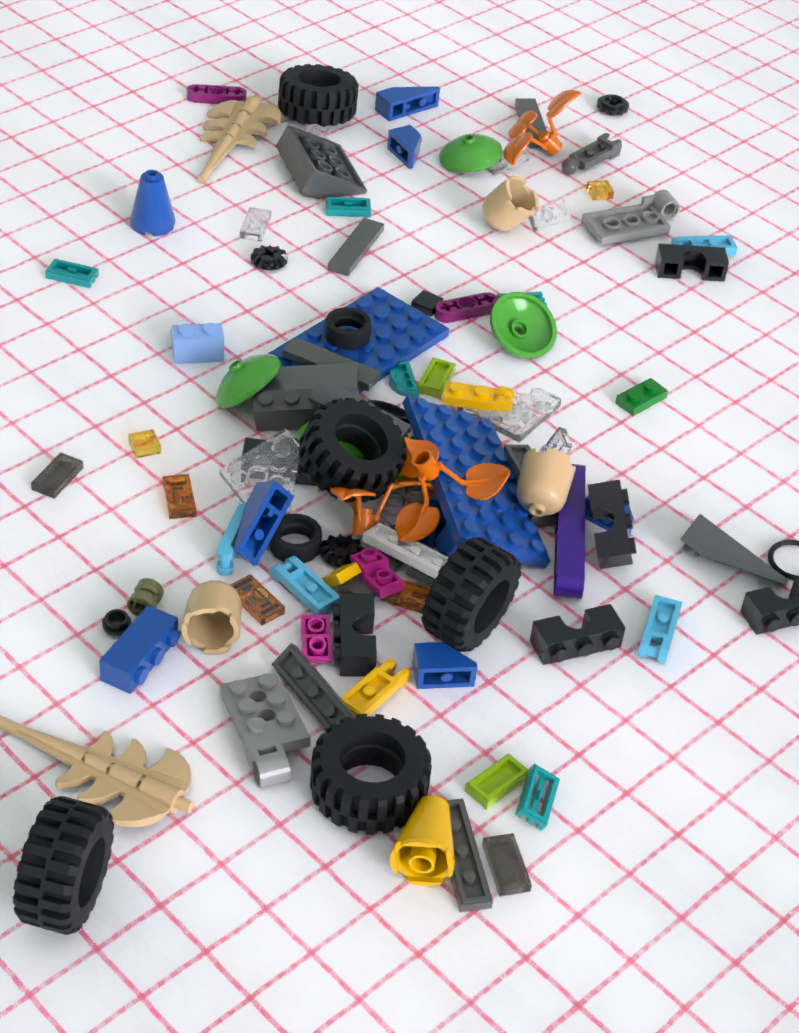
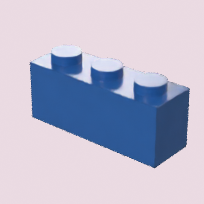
(139, 649)

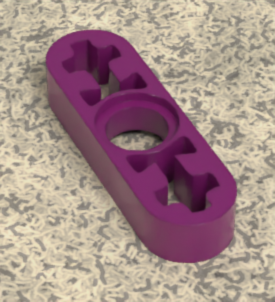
(214, 94)
(453, 310)

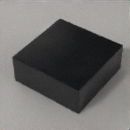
(426, 302)

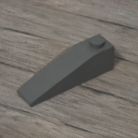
(715, 544)

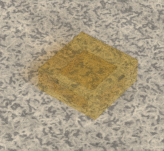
(600, 190)
(144, 443)

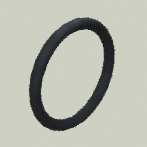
(772, 562)

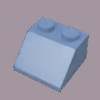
(197, 343)

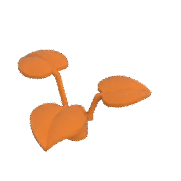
(548, 140)
(363, 517)
(419, 520)

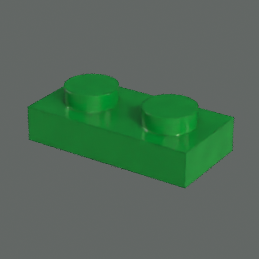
(641, 396)

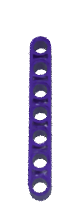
(570, 540)

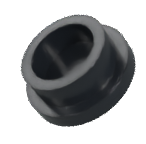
(116, 622)

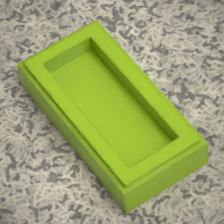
(434, 378)
(496, 781)

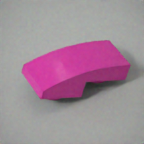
(377, 573)
(316, 638)

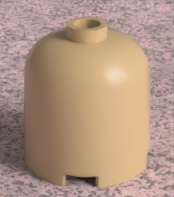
(509, 204)
(544, 481)
(212, 617)

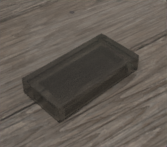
(57, 475)
(506, 864)

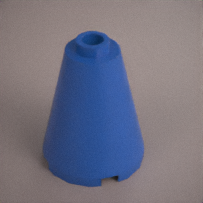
(152, 206)

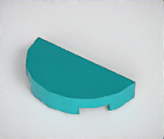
(403, 381)

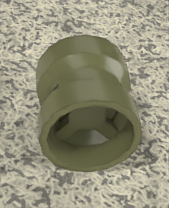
(146, 593)

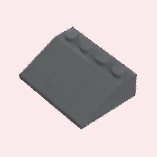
(318, 165)
(285, 398)

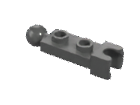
(592, 154)

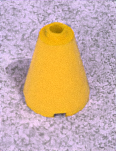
(425, 844)

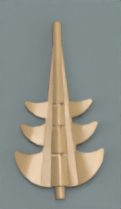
(234, 125)
(145, 791)

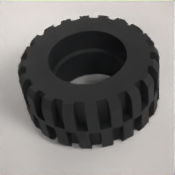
(318, 95)
(364, 428)
(471, 594)
(369, 804)
(63, 865)

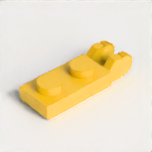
(478, 397)
(376, 688)

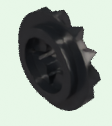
(612, 104)
(263, 258)
(339, 557)

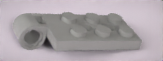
(633, 221)
(264, 739)

